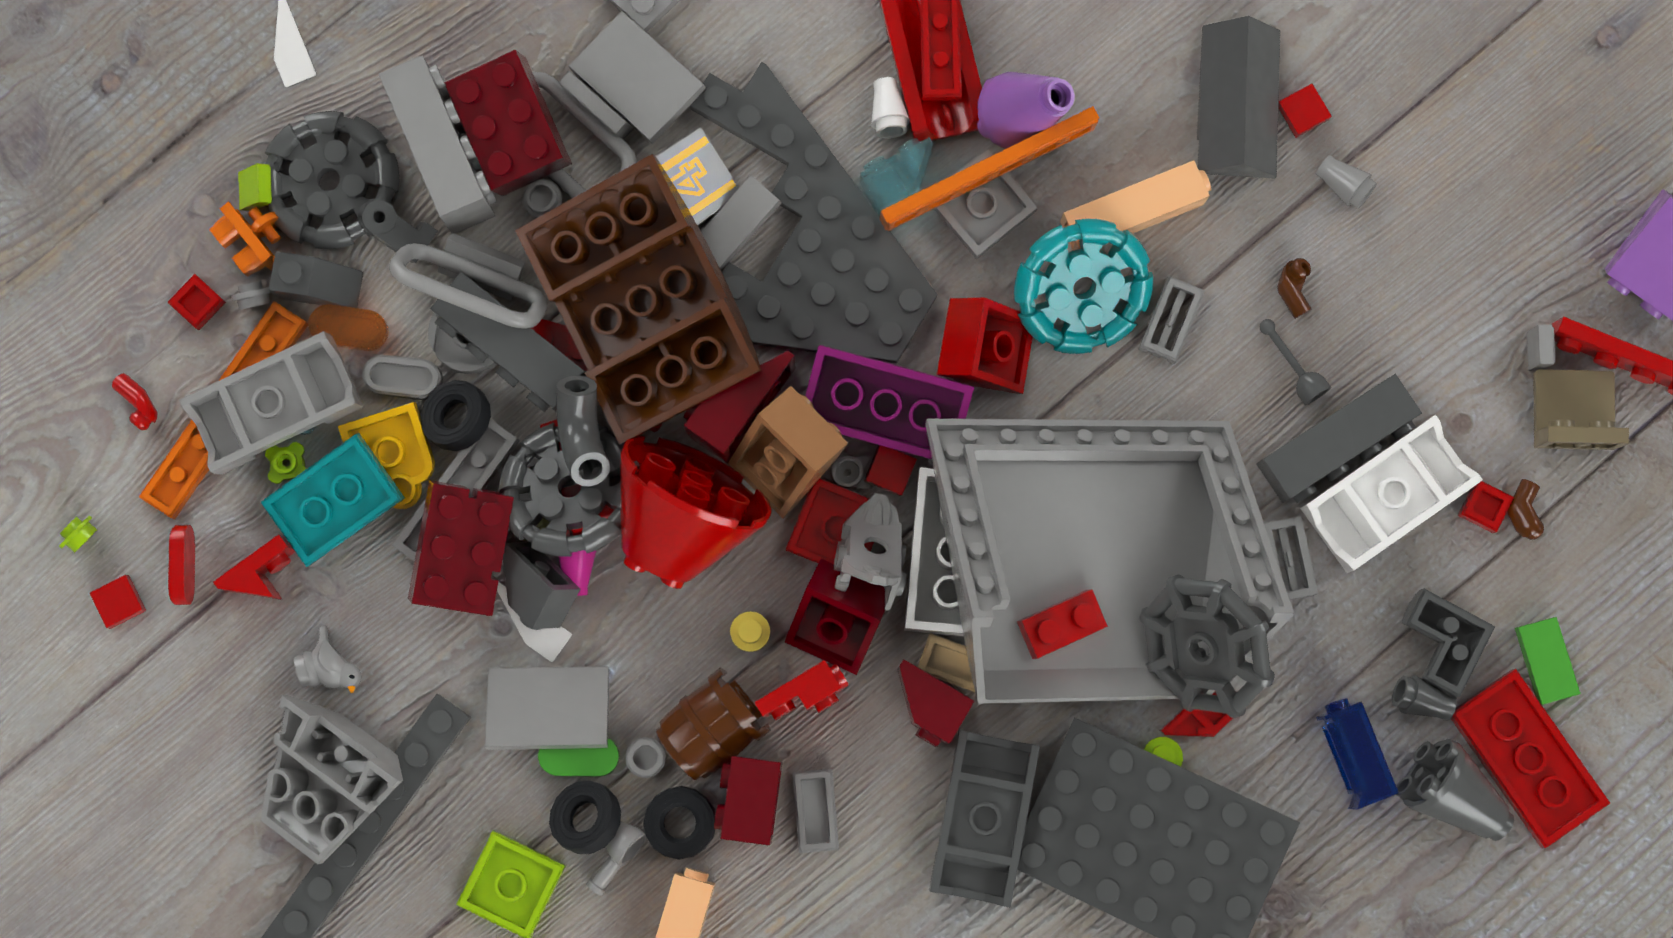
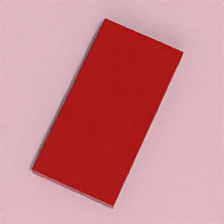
(1529, 758)

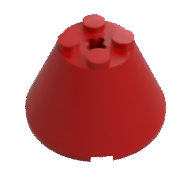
(682, 509)

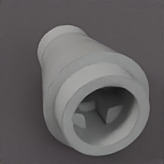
(1348, 182)

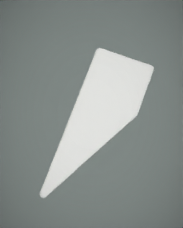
(289, 50)
(544, 641)

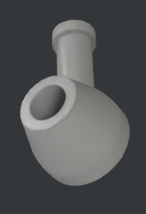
(621, 850)

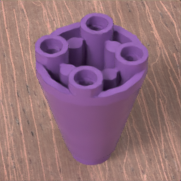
(1021, 105)

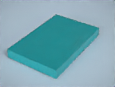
(332, 500)

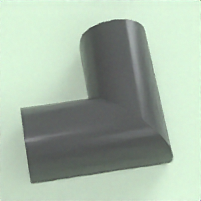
(1459, 638)

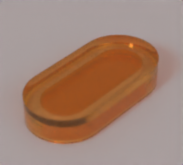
(350, 326)

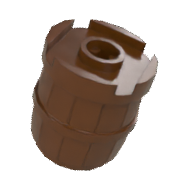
(710, 726)

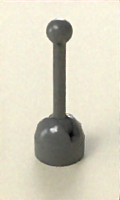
(1310, 384)

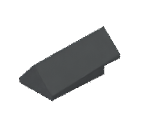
(1239, 98)

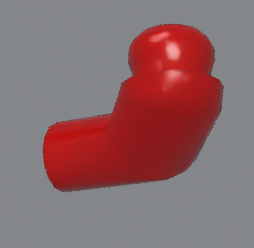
(138, 397)

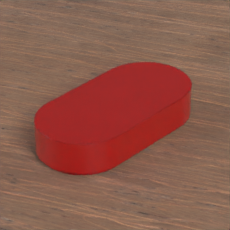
(181, 565)

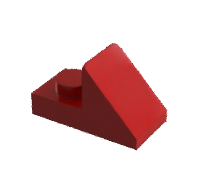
(249, 575)

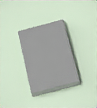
(637, 77)
(547, 708)

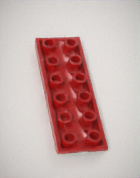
(930, 118)

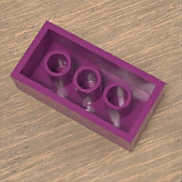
(882, 399)

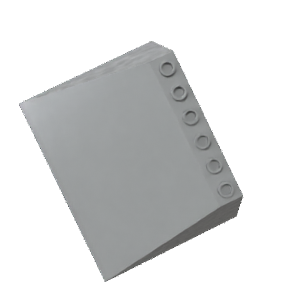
(1101, 508)

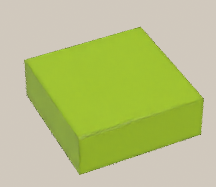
(254, 187)

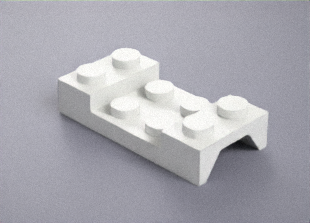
(1390, 495)

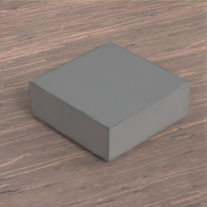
(1540, 347)

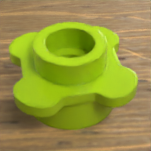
(277, 455)
(77, 533)

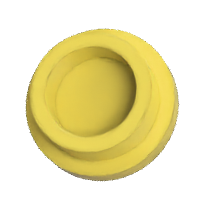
(750, 631)

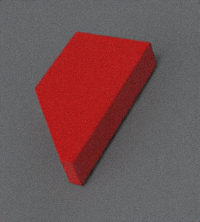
(1196, 723)

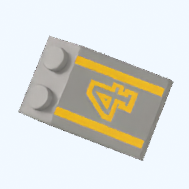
(698, 174)

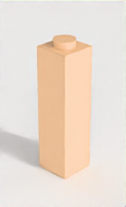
(1146, 201)
(686, 905)

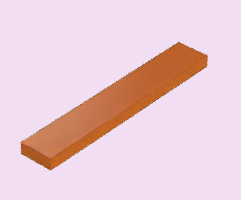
(989, 169)
(187, 460)

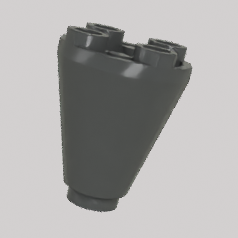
(1455, 791)

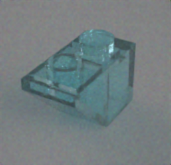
(897, 176)

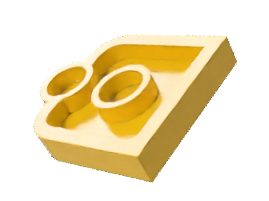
(399, 446)

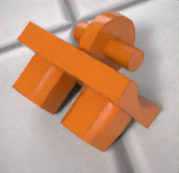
(234, 225)

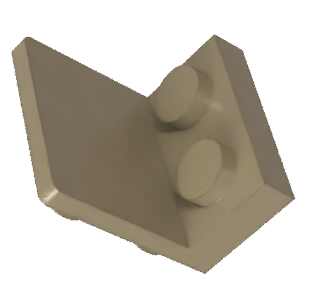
(1576, 410)

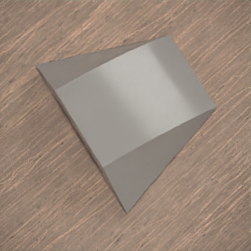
(324, 778)

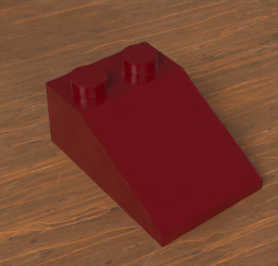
(727, 416)

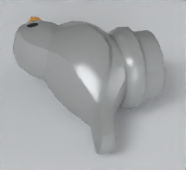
(326, 666)

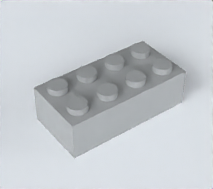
(437, 145)

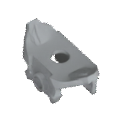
(877, 523)

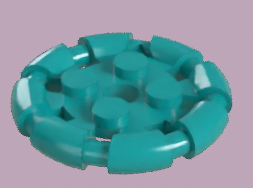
(1096, 304)

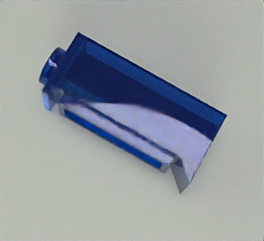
(1357, 753)

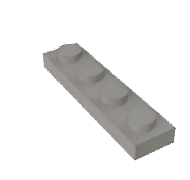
(470, 468)

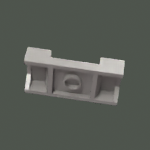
(272, 402)

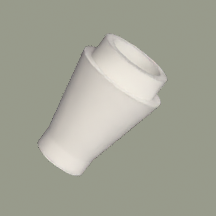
(888, 111)

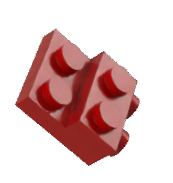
(814, 687)

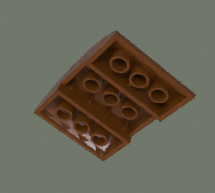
(640, 298)

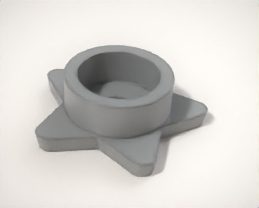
(855, 465)

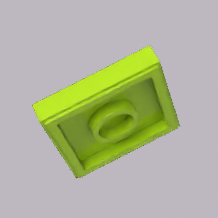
(511, 885)

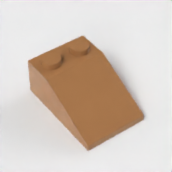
(787, 450)

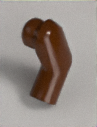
(1291, 285)
(1523, 514)

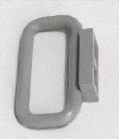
(594, 115)
(484, 266)

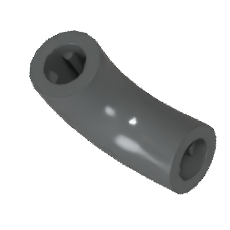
(579, 430)

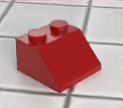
(984, 345)

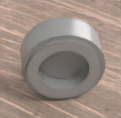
(645, 757)

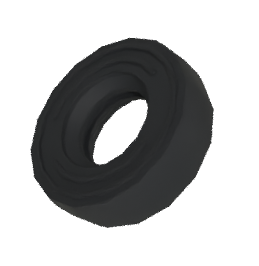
(441, 401)
(605, 825)
(655, 826)

